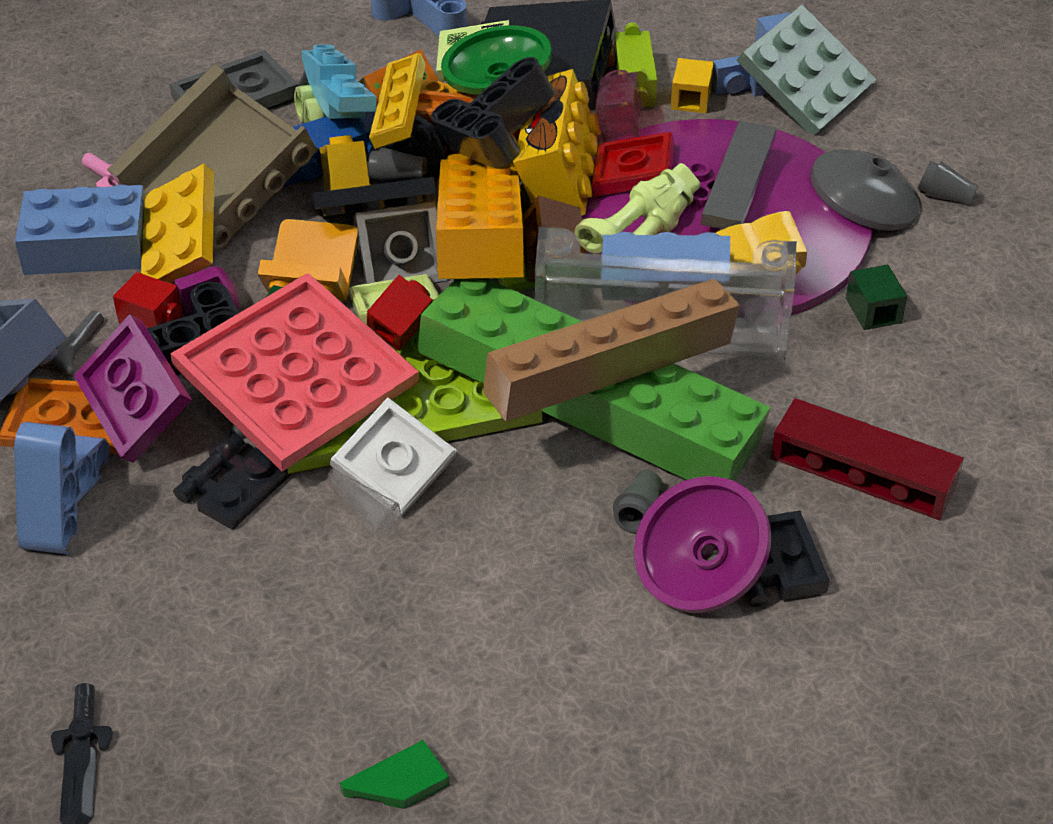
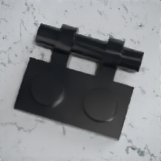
(239, 491)
(792, 562)

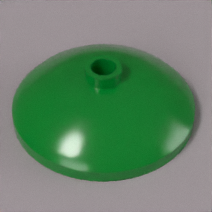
(486, 54)

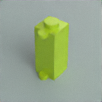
(635, 54)

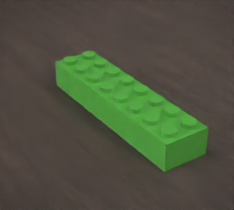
(659, 416)

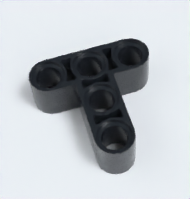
(487, 123)
(210, 307)

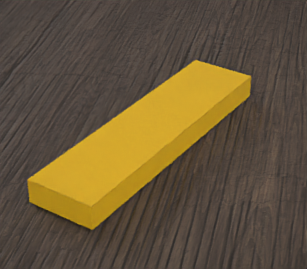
(397, 101)

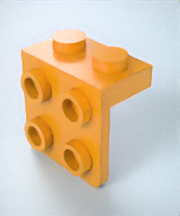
(312, 248)

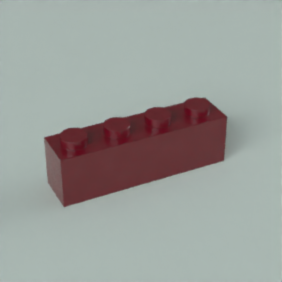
(867, 458)

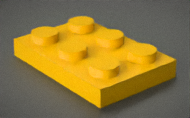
(179, 226)

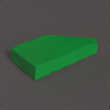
(399, 778)

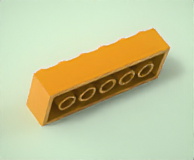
(478, 220)

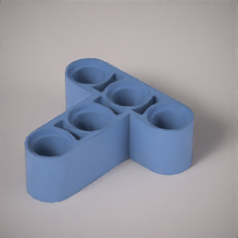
(435, 14)
(50, 478)

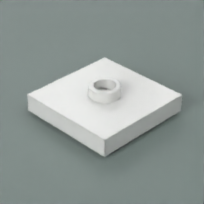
(394, 455)

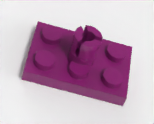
(132, 388)

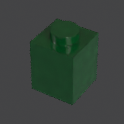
(876, 297)

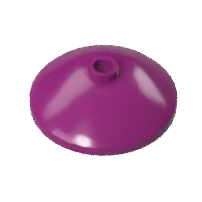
(690, 524)

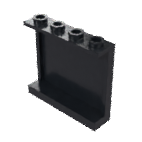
(578, 35)

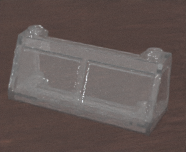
(600, 284)

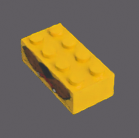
(560, 145)

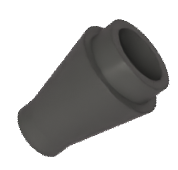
(395, 166)
(946, 184)
(636, 500)

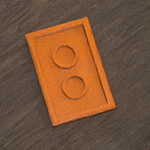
(53, 404)

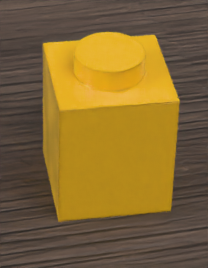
(692, 85)
(344, 163)

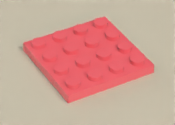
(294, 370)

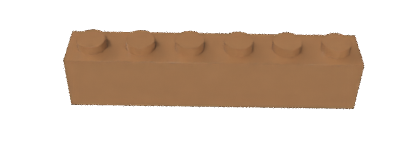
(609, 349)

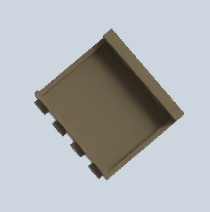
(232, 136)

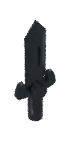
(80, 759)

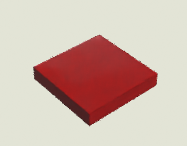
(631, 160)

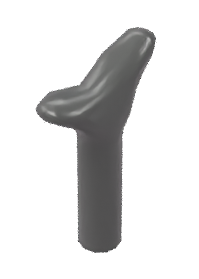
(66, 351)

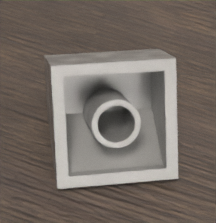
(398, 242)

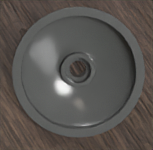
(865, 189)

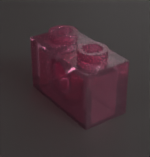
(619, 106)

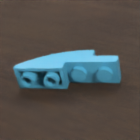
(335, 83)

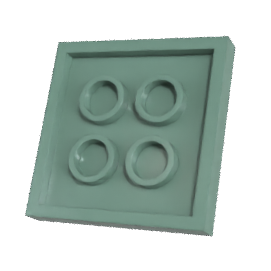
(806, 70)

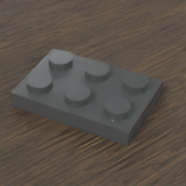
(254, 75)

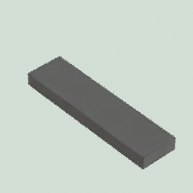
(739, 175)

